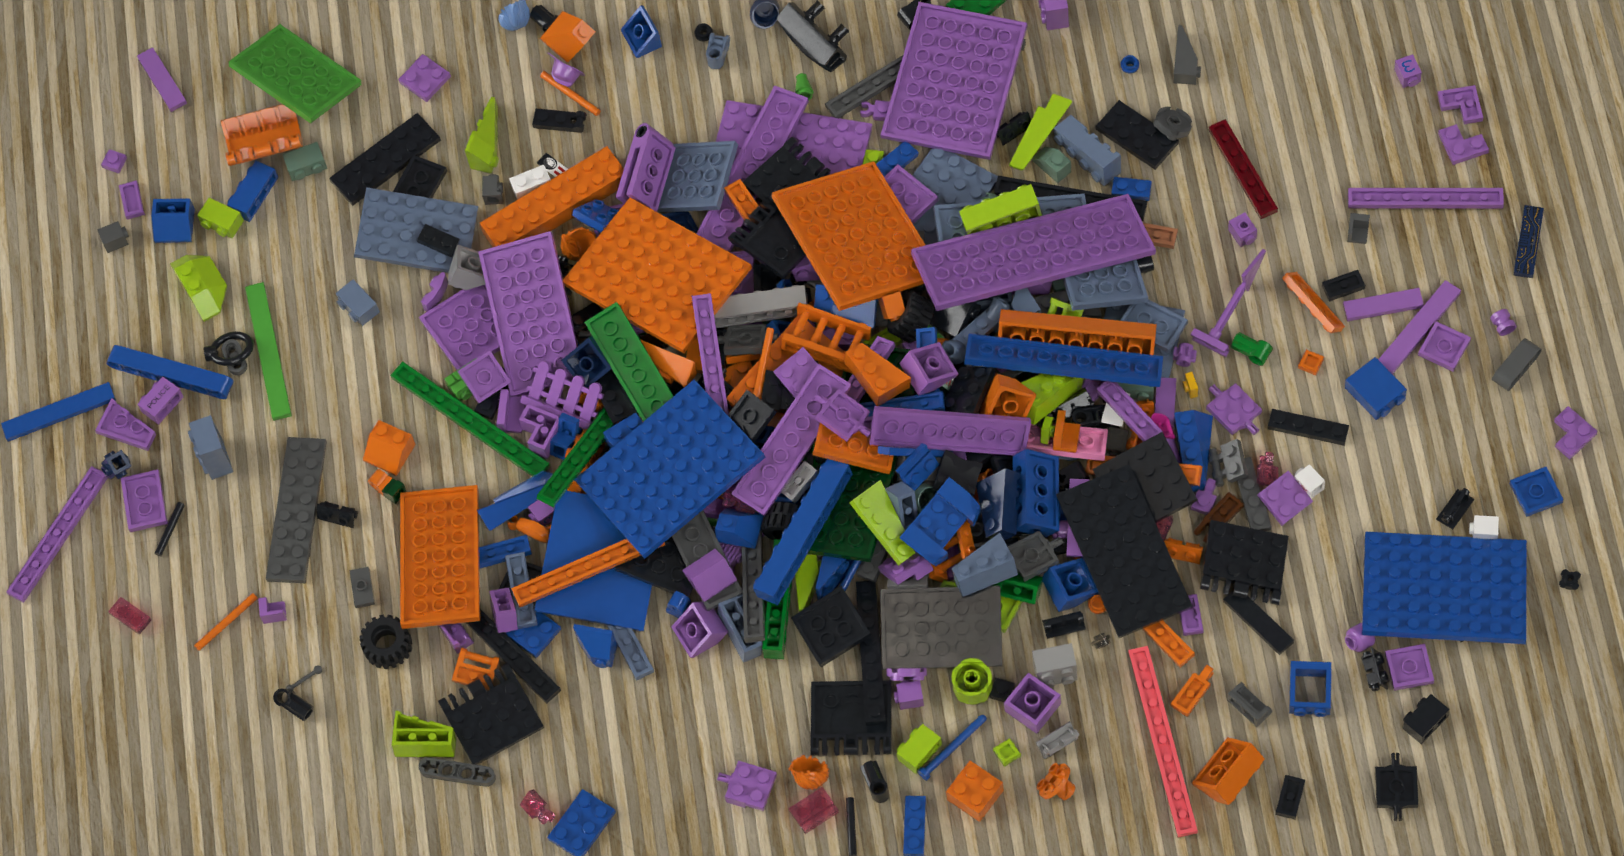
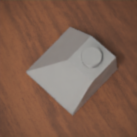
(465, 269)

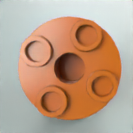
(1056, 783)

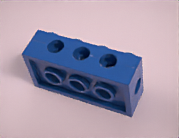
(1037, 492)

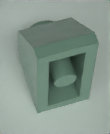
(1053, 163)

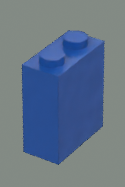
(1376, 388)

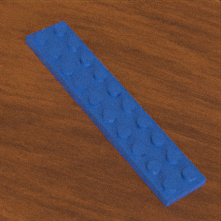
(1064, 360)

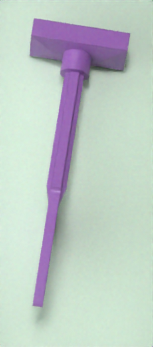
(1211, 340)

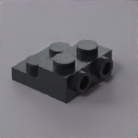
(775, 393)

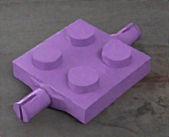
(1234, 409)
(842, 415)

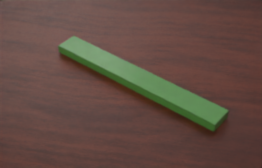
(268, 351)

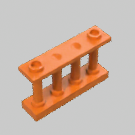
(820, 353)
(966, 544)

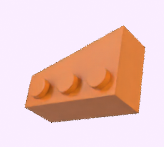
(876, 374)

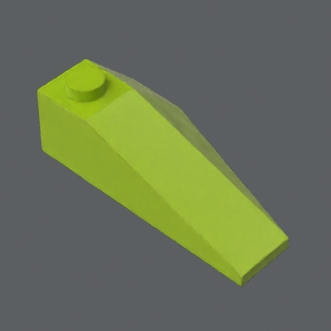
(483, 143)

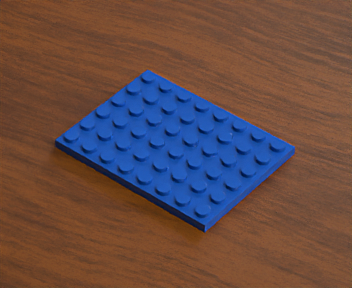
(669, 468)
(1444, 587)

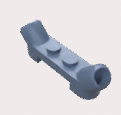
(982, 325)

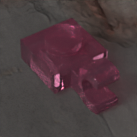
(1265, 470)
(534, 806)

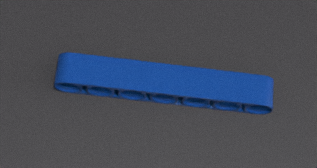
(179, 374)

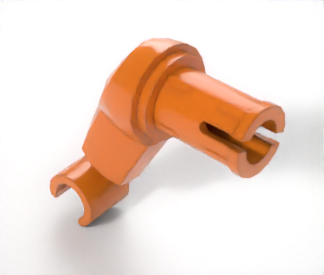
(530, 528)

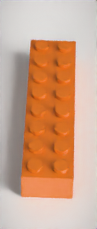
(555, 200)
(1078, 331)

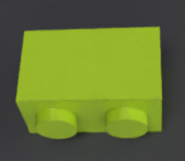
(220, 218)
(918, 748)

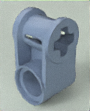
(717, 47)

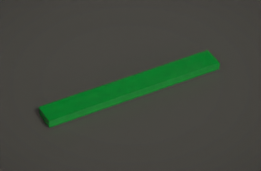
(575, 461)

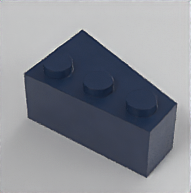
(998, 503)

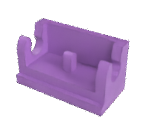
(456, 636)

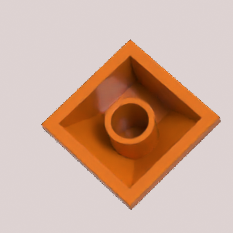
(567, 35)

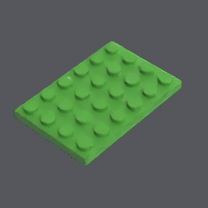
(295, 73)

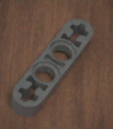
(458, 768)

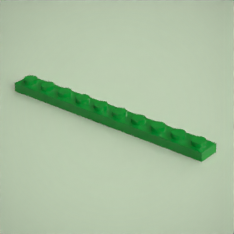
(469, 420)

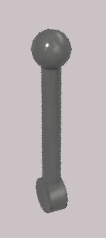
(317, 670)

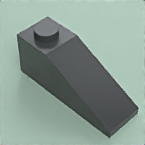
(1186, 62)

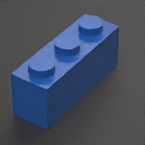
(253, 190)

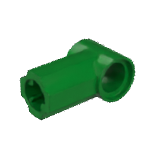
(1256, 351)

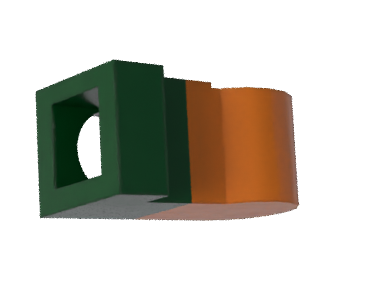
(386, 485)

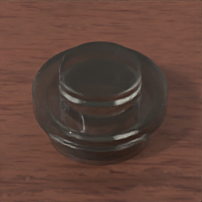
(1101, 641)

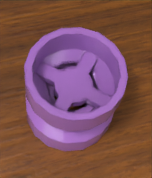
(1502, 321)

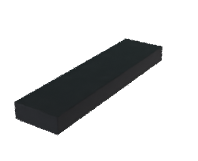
(1260, 622)

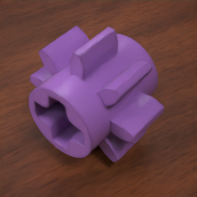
(1184, 354)

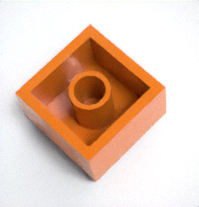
(974, 791)

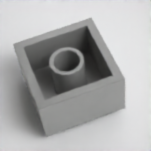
(1055, 665)

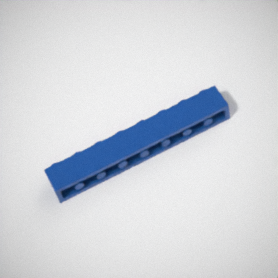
(802, 531)

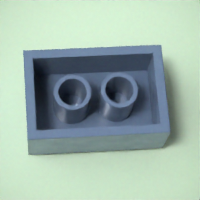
(209, 447)

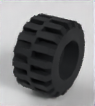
(916, 315)
(778, 519)
(385, 656)

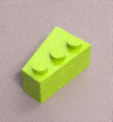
(421, 738)

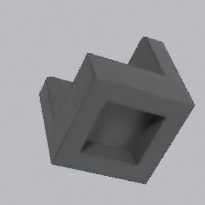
(1358, 228)

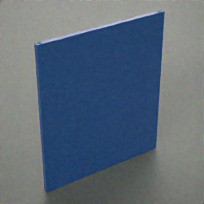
(606, 598)

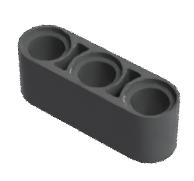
(1516, 364)

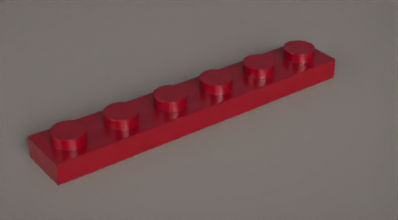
(1243, 169)

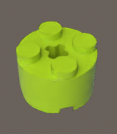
(974, 692)

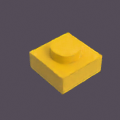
(1190, 385)

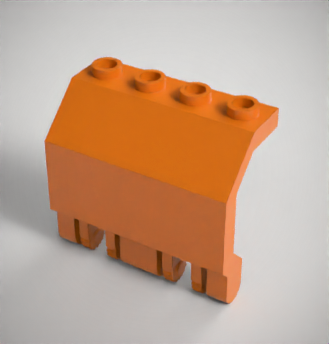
(261, 134)

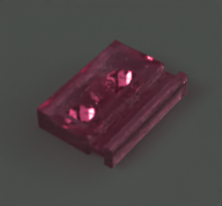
(813, 810)

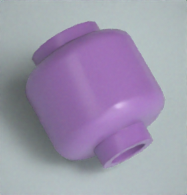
(1357, 641)

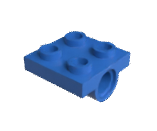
(595, 214)

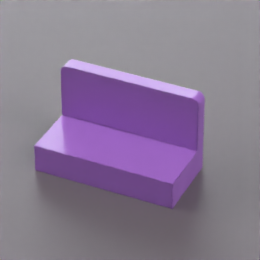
(509, 412)

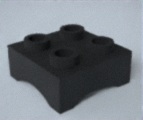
(958, 469)

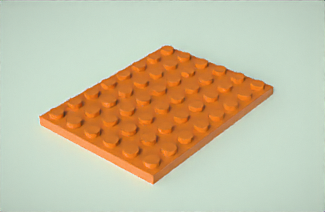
(853, 234)
(654, 272)

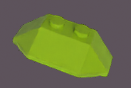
(201, 283)

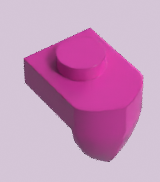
(1164, 424)

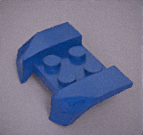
(941, 521)

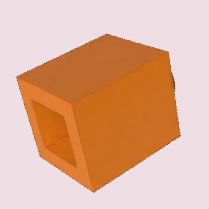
(892, 306)

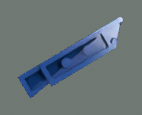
(513, 500)

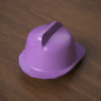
(563, 73)

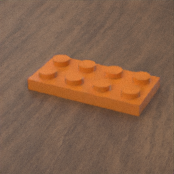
(853, 452)

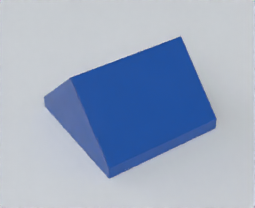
(641, 33)

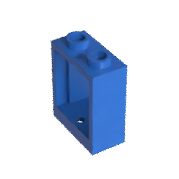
(1310, 669)

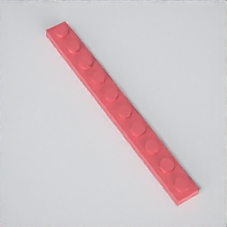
(1162, 742)

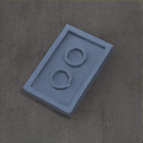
(1168, 323)

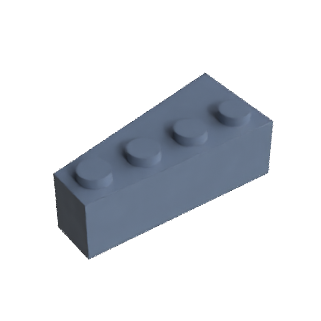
(1088, 150)

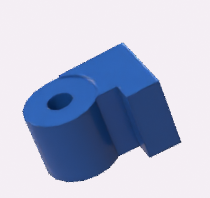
(678, 604)

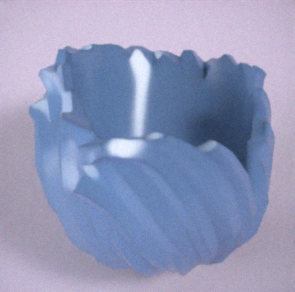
(514, 16)

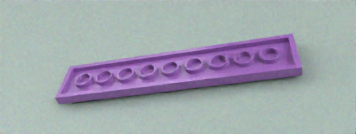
(766, 137)

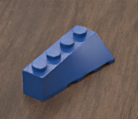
(1193, 440)

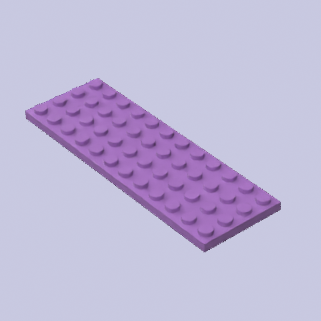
(1032, 252)

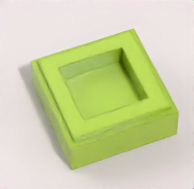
(1006, 752)

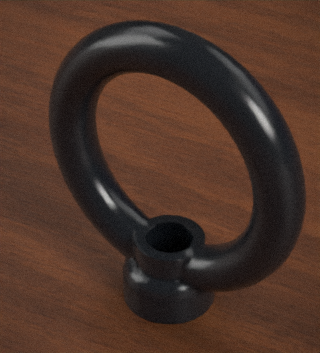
(211, 352)

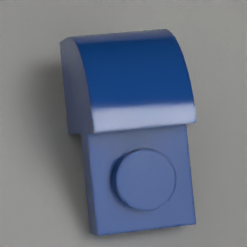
(567, 431)

